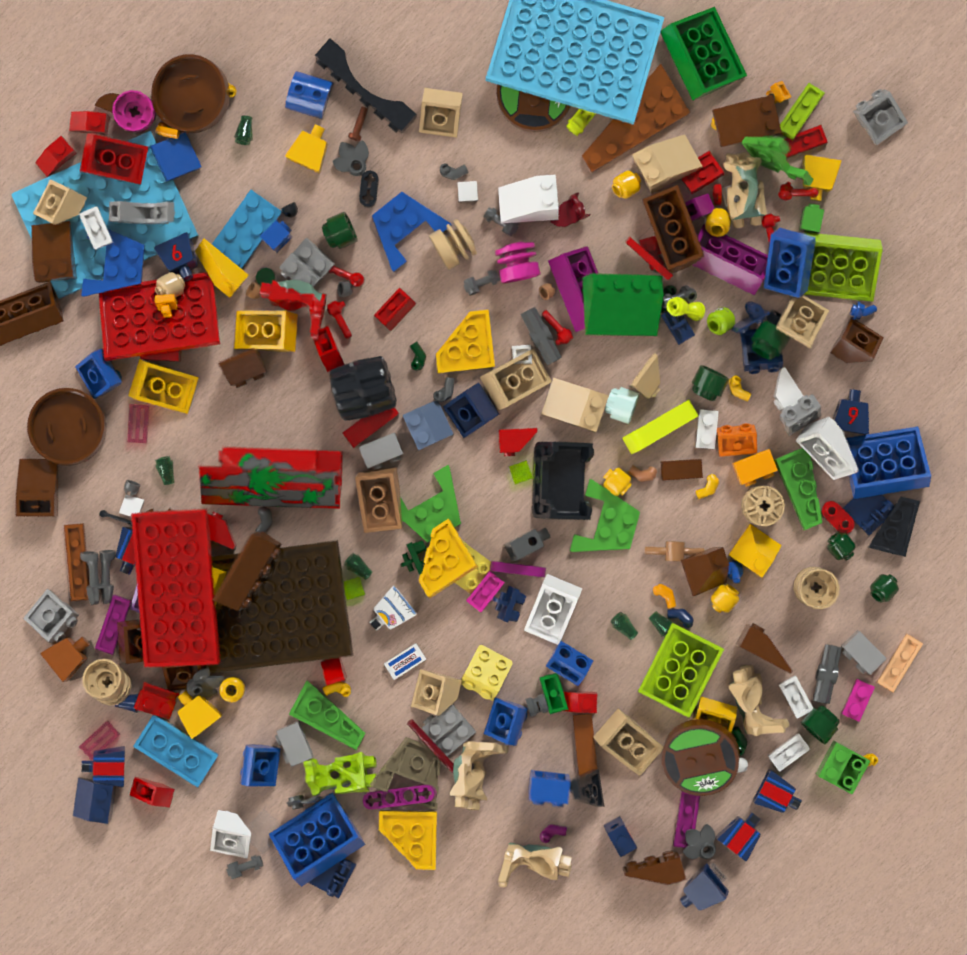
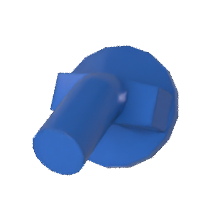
(859, 310)
(735, 571)

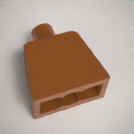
(66, 657)

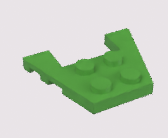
(772, 156)
(434, 510)
(615, 524)

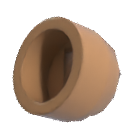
(253, 290)
(546, 291)

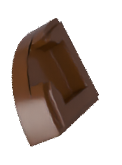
(106, 101)

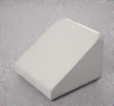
(131, 505)

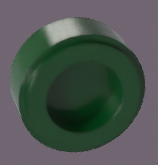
(265, 275)

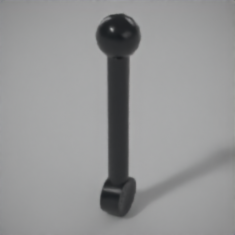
(103, 513)

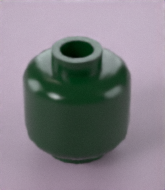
(841, 546)
(884, 588)

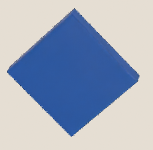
(175, 157)

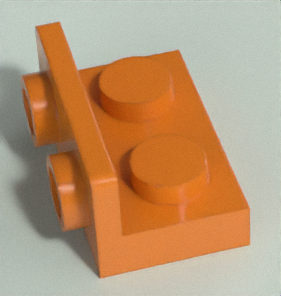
(737, 440)

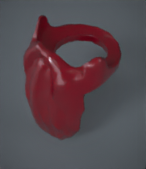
(570, 212)

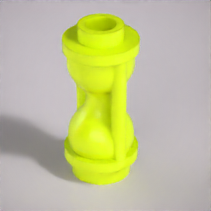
(579, 121)
(679, 307)

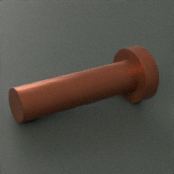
(355, 135)

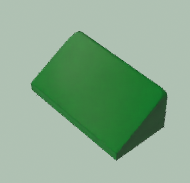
(553, 693)

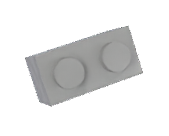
(381, 451)
(863, 652)
(294, 744)

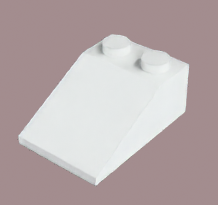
(529, 200)
(828, 447)
(553, 609)

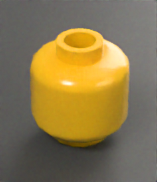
(626, 184)
(718, 222)
(617, 481)
(725, 598)
(227, 694)

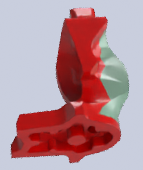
(296, 295)

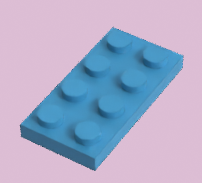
(243, 230)
(176, 750)

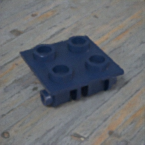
(755, 313)
(869, 511)
(335, 878)

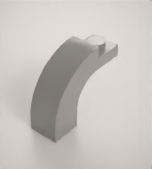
(141, 212)

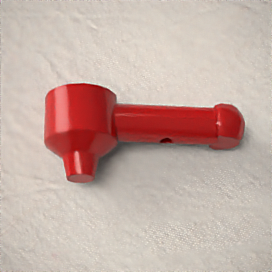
(787, 191)
(768, 222)
(355, 279)
(335, 310)
(564, 335)

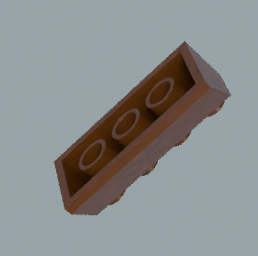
(673, 229)
(29, 312)
(248, 571)

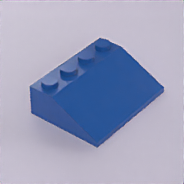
(888, 462)
(316, 839)

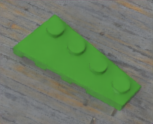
(799, 481)
(322, 714)

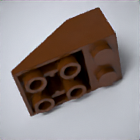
(37, 488)
(662, 869)

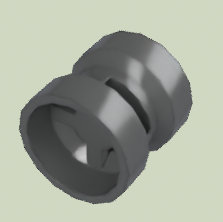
(532, 705)

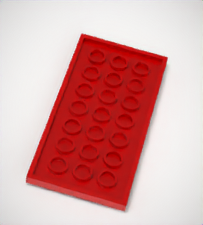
(175, 588)

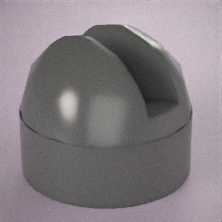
(344, 289)
(131, 486)

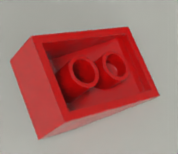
(113, 158)

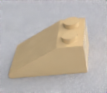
(666, 162)
(802, 319)
(515, 381)
(575, 405)
(628, 742)

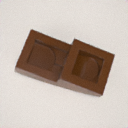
(681, 469)

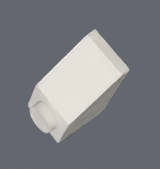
(786, 390)

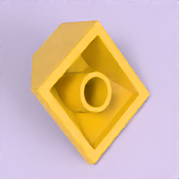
(755, 550)

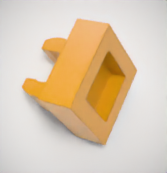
(780, 92)
(166, 304)

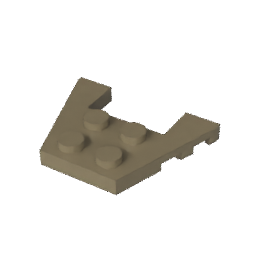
(414, 762)

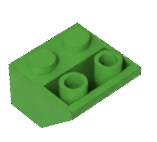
(842, 767)

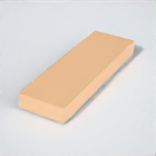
(899, 663)

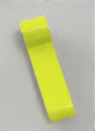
(660, 427)

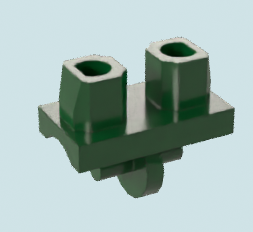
(414, 549)

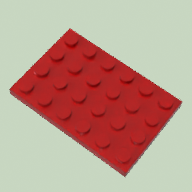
(137, 328)

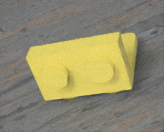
(472, 579)
(486, 672)

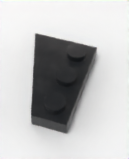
(897, 528)
(588, 788)

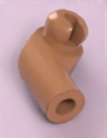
(643, 476)

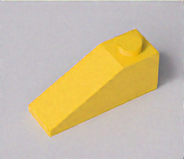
(222, 271)

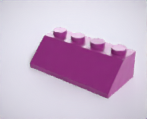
(732, 261)
(569, 273)

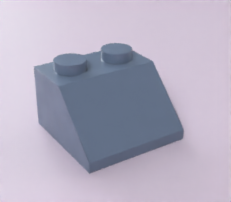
(427, 424)

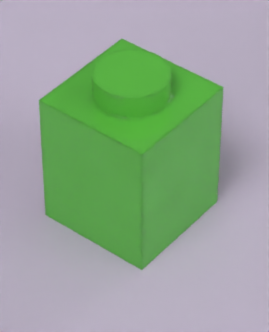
(811, 219)

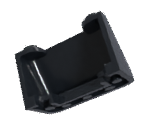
(560, 480)

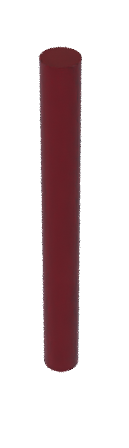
(431, 745)

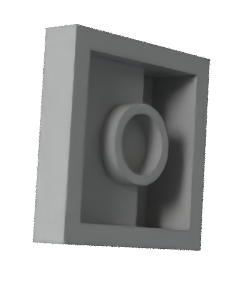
(880, 116)
(306, 264)
(801, 414)
(51, 617)
(448, 729)

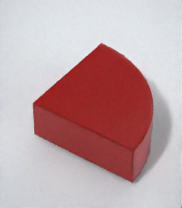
(717, 194)

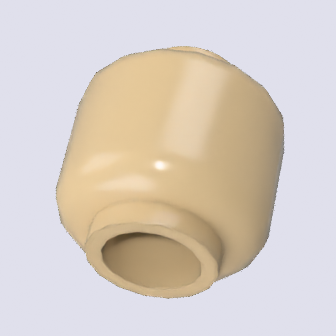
(170, 284)

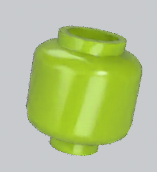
(721, 321)

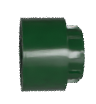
(339, 231)
(769, 341)
(709, 383)
(821, 724)

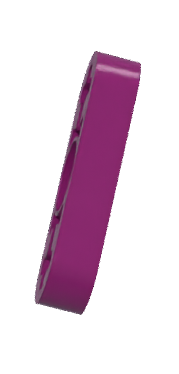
(518, 569)

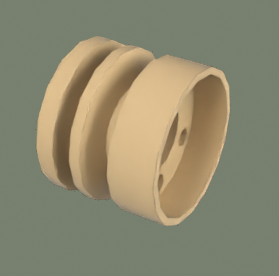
(453, 244)
(755, 497)
(824, 595)
(100, 675)

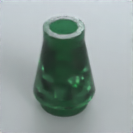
(244, 131)
(165, 469)
(356, 565)
(661, 623)
(624, 625)

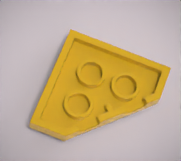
(468, 345)
(445, 559)
(412, 835)

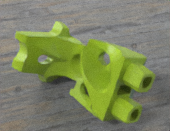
(319, 776)

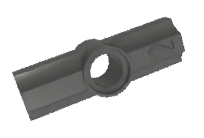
(541, 336)
(827, 673)

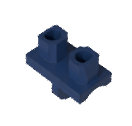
(678, 327)
(506, 603)

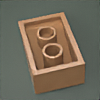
(379, 500)

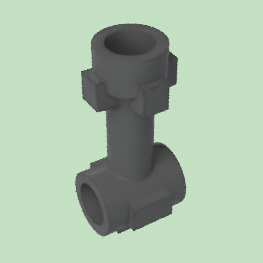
(509, 228)
(472, 286)
(685, 293)
(234, 869)

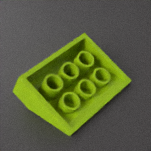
(844, 267)
(681, 670)

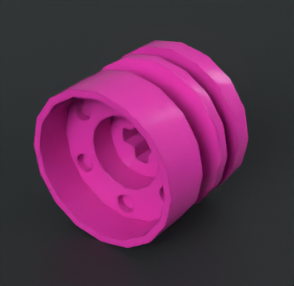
(130, 100)
(517, 262)

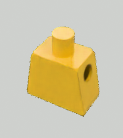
(309, 149)
(823, 173)
(197, 713)

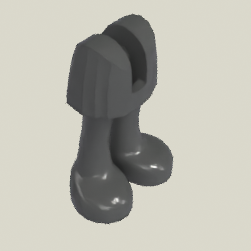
(91, 559)

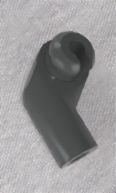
(452, 173)
(446, 392)
(266, 519)

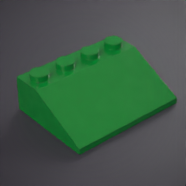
(703, 53)
(622, 304)

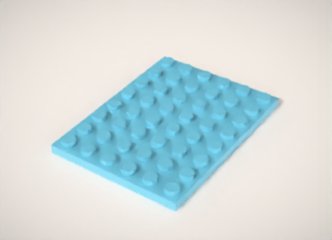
(577, 53)
(99, 193)

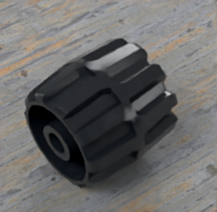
(362, 388)

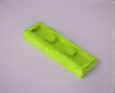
(801, 111)

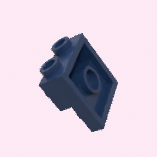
(752, 361)

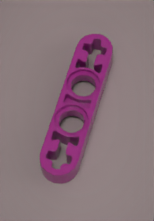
(399, 797)

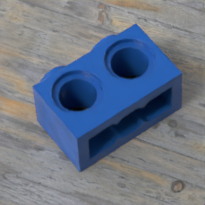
(277, 235)
(569, 663)

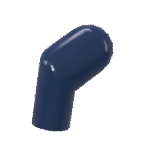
(682, 615)

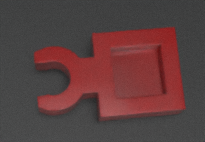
(652, 247)

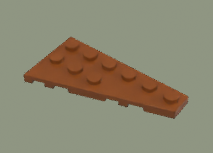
(657, 110)

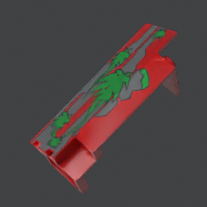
(273, 478)

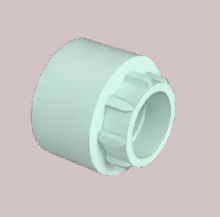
(622, 404)

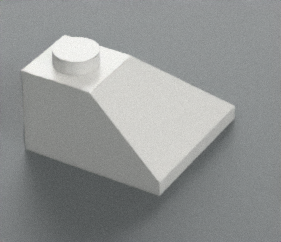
(230, 835)

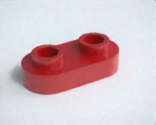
(837, 517)

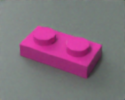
(485, 591)
(857, 700)

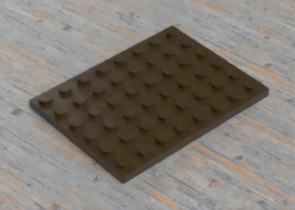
(292, 616)

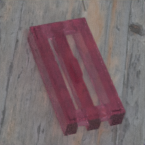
(138, 420)
(111, 729)

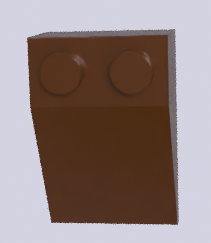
(746, 119)
(53, 252)
(243, 367)
(130, 641)
(760, 644)

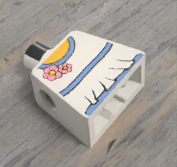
(392, 610)

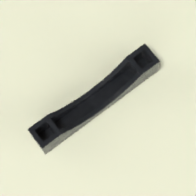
(395, 112)

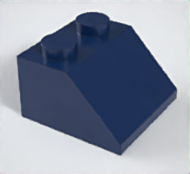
(471, 410)
(94, 801)

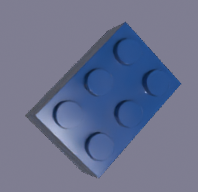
(789, 262)
(549, 787)

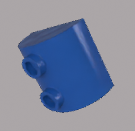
(308, 95)
(98, 374)
(506, 721)
(260, 765)

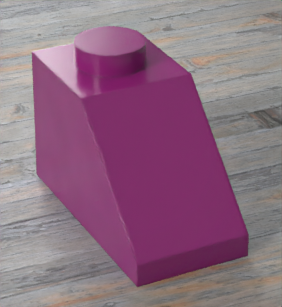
(699, 207)

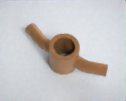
(673, 551)

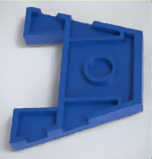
(398, 220)
(122, 266)

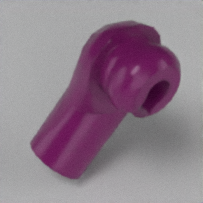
(550, 831)

